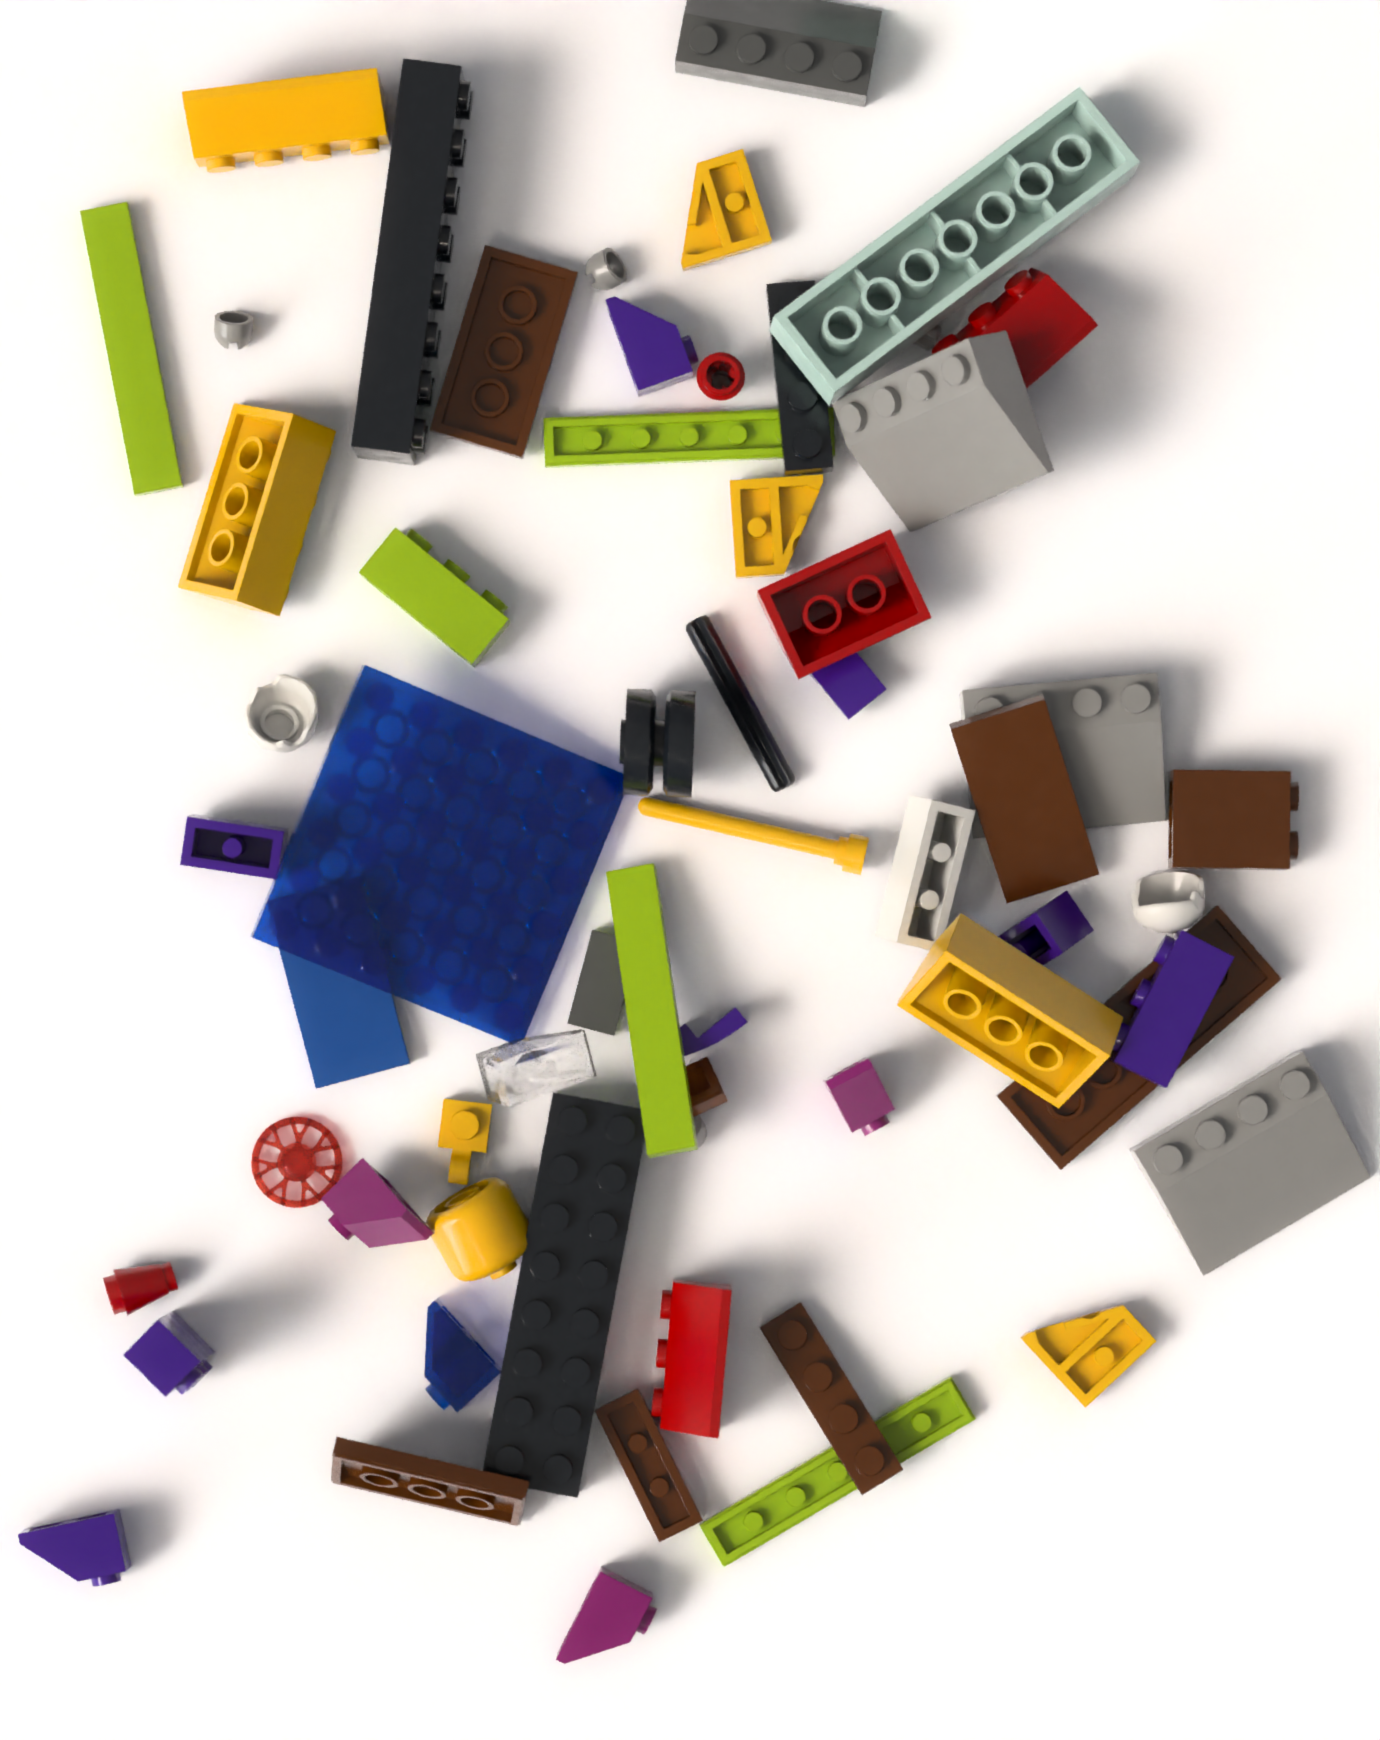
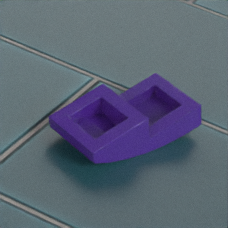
(849, 684)
(723, 1028)

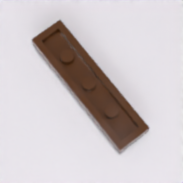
(831, 1398)

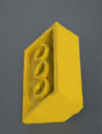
(286, 119)
(257, 508)
(1011, 1011)

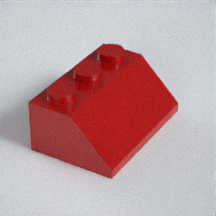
(1038, 320)
(843, 604)
(693, 1357)

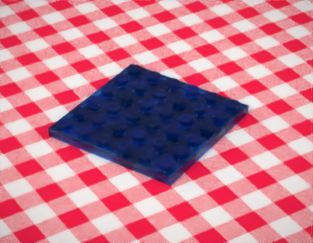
(440, 856)

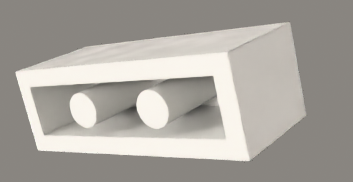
(924, 872)

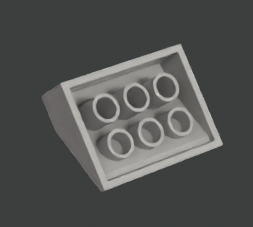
(946, 430)
(1107, 740)
(1251, 1162)

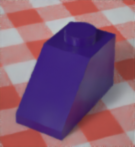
(651, 347)
(1049, 929)
(83, 1546)

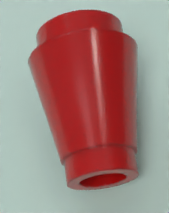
(722, 364)
(139, 1286)

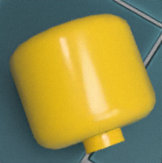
(480, 1230)

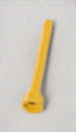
(846, 851)

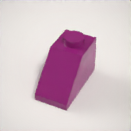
(860, 1097)
(372, 1209)
(607, 1617)

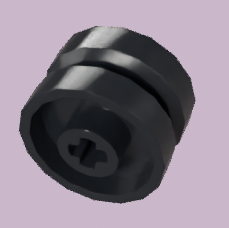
(658, 743)

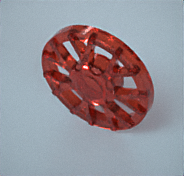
(296, 1161)

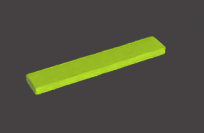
(131, 349)
(665, 438)
(651, 1011)
(824, 1478)

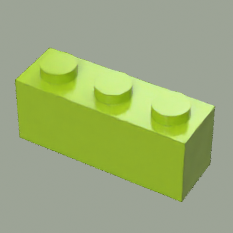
(436, 595)

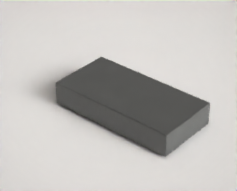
(599, 987)

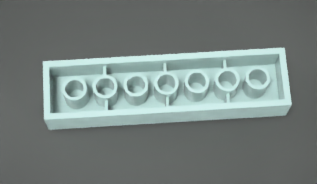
(954, 246)

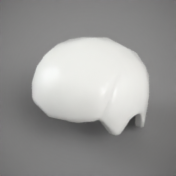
(282, 714)
(1168, 901)

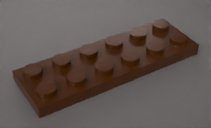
(1115, 1090)

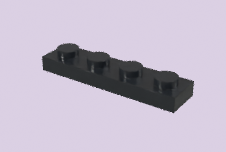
(800, 407)

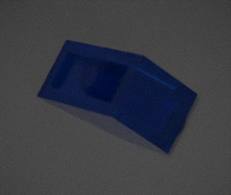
(454, 1360)

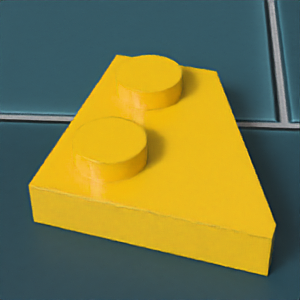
(723, 212)
(769, 521)
(1090, 1349)

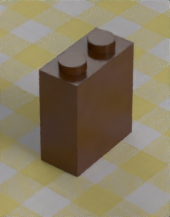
(1231, 820)

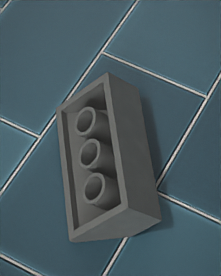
(781, 46)

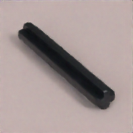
(740, 703)

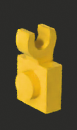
(464, 1130)

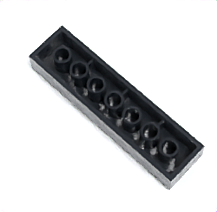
(409, 262)
(565, 1293)

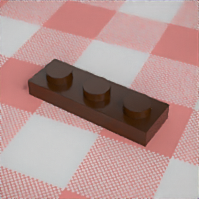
(648, 1464)

